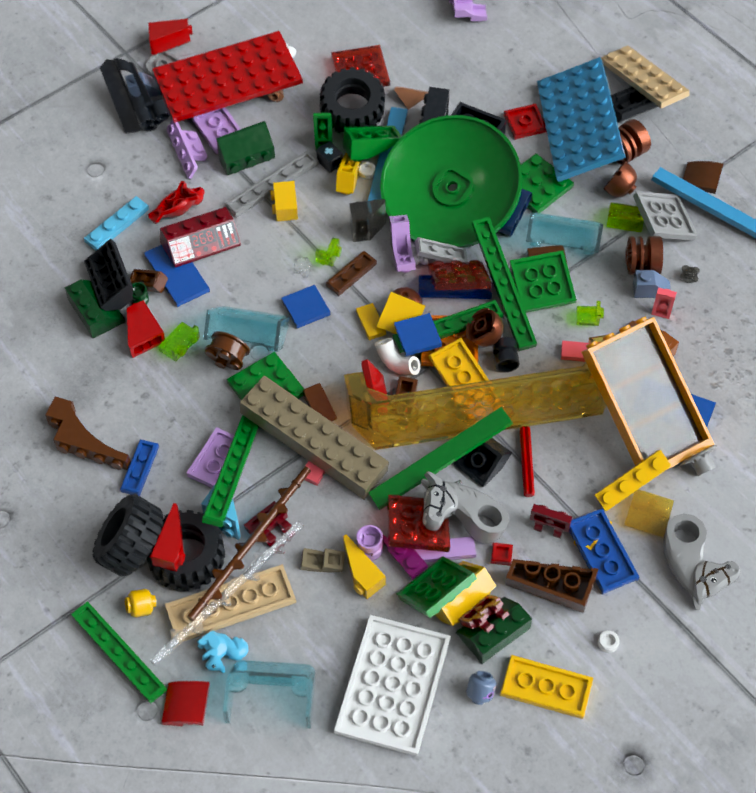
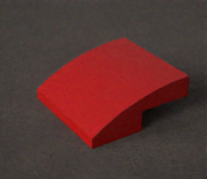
(185, 703)

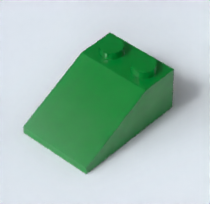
(368, 140)

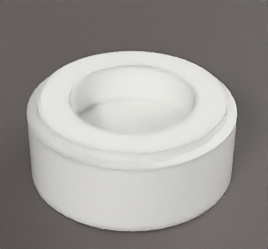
(367, 170)
(608, 641)

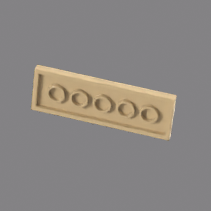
(645, 76)
(248, 601)

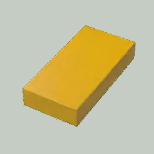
(369, 318)

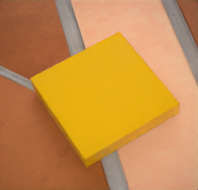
(398, 309)

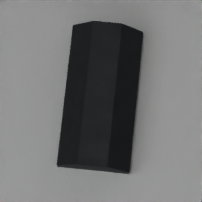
(630, 103)
(109, 277)

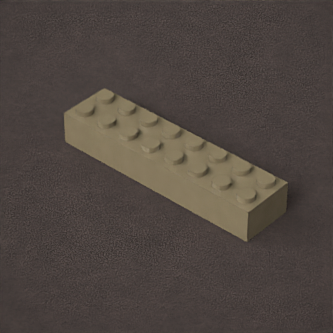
(314, 437)

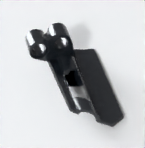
(134, 112)

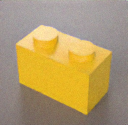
(285, 201)

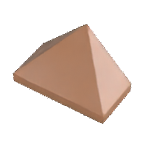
(409, 96)

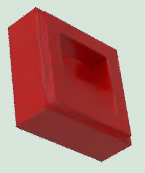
(501, 554)

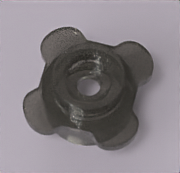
(689, 278)

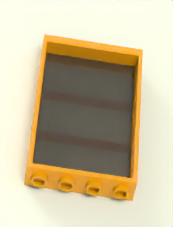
(647, 393)

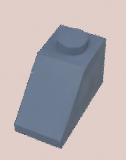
(149, 82)
(647, 283)

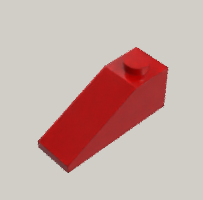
(169, 547)

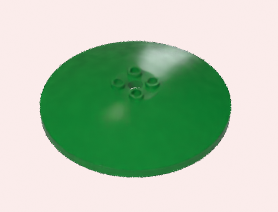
(447, 153)

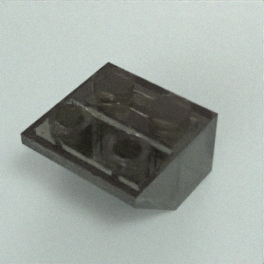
(367, 219)

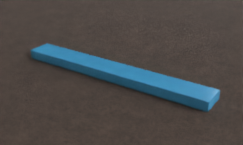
(398, 119)
(705, 201)

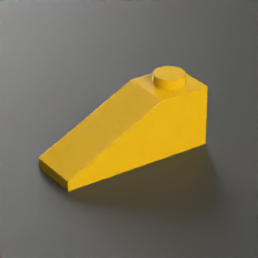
(347, 175)
(365, 574)

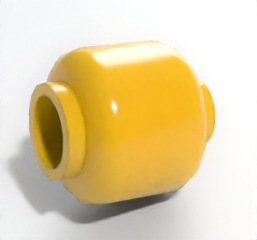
(140, 603)

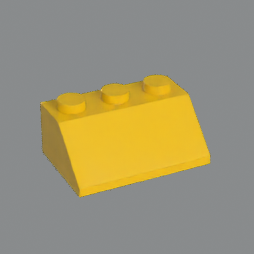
(469, 597)

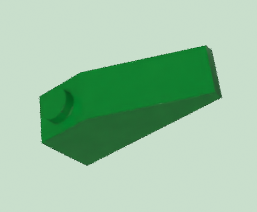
(322, 129)

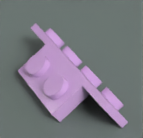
(187, 148)

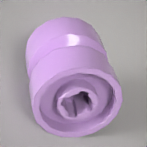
(370, 541)

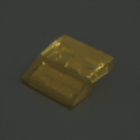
(649, 513)

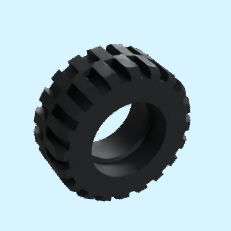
(352, 82)
(128, 535)
(200, 569)

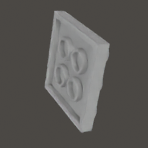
(665, 215)

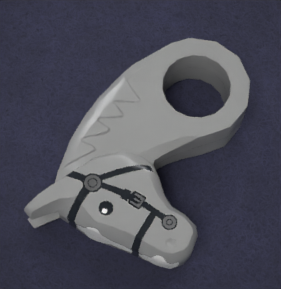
(467, 503)

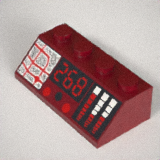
(199, 237)

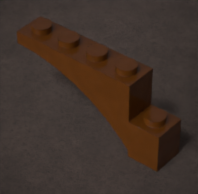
(77, 440)

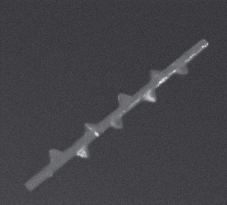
(233, 584)

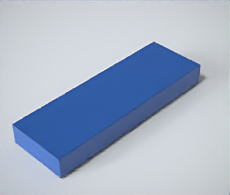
(139, 467)

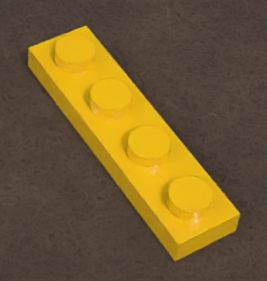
(632, 480)

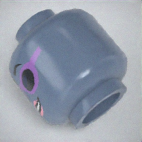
(481, 687)

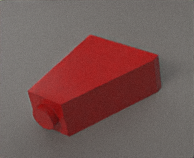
(168, 34)
(143, 329)

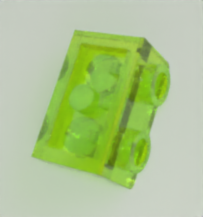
(624, 217)
(179, 341)

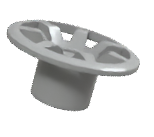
(701, 462)

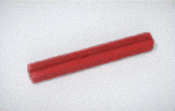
(527, 462)

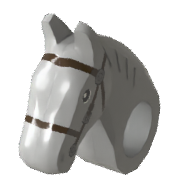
(687, 564)

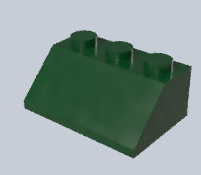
(245, 148)
(85, 303)
(487, 644)

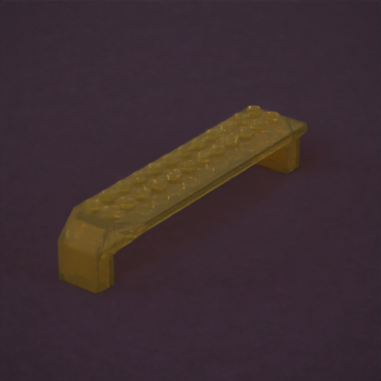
(450, 410)

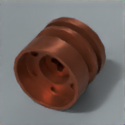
(634, 140)
(640, 254)

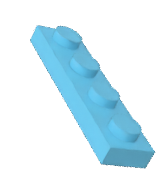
(117, 223)

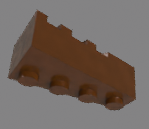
(552, 582)

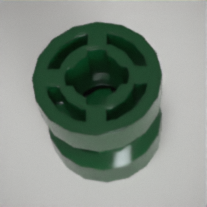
(139, 293)

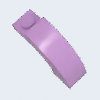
(401, 243)

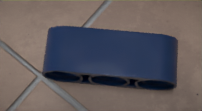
(510, 226)

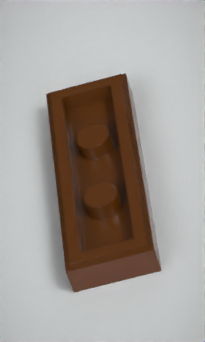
(351, 273)

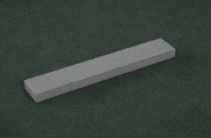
(261, 189)

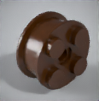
(227, 350)

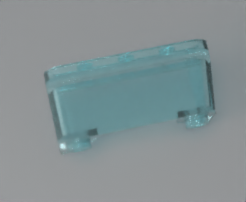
(564, 231)
(248, 326)
(298, 676)

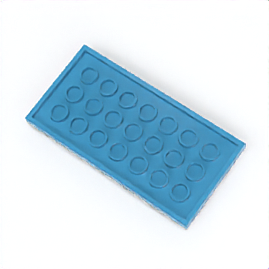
(580, 119)

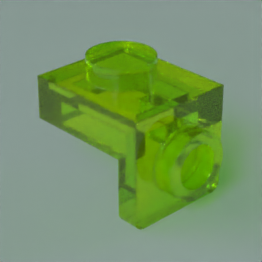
(328, 257)
(589, 314)

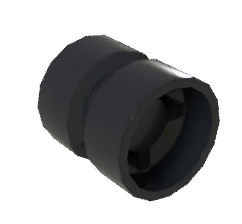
(506, 354)

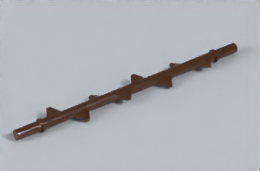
(242, 548)

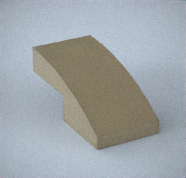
(322, 561)

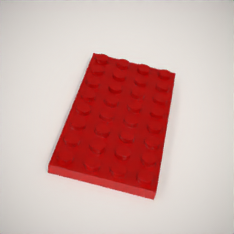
(227, 76)

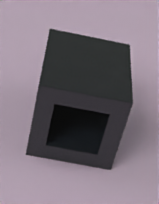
(329, 156)

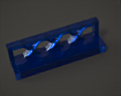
(427, 290)

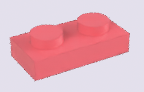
(663, 303)

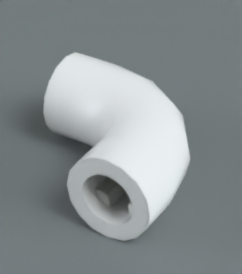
(394, 360)

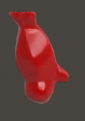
(177, 202)

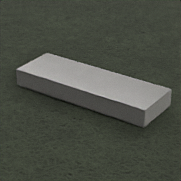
(440, 251)

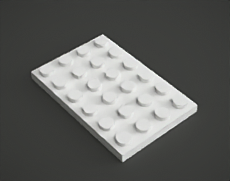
(393, 685)

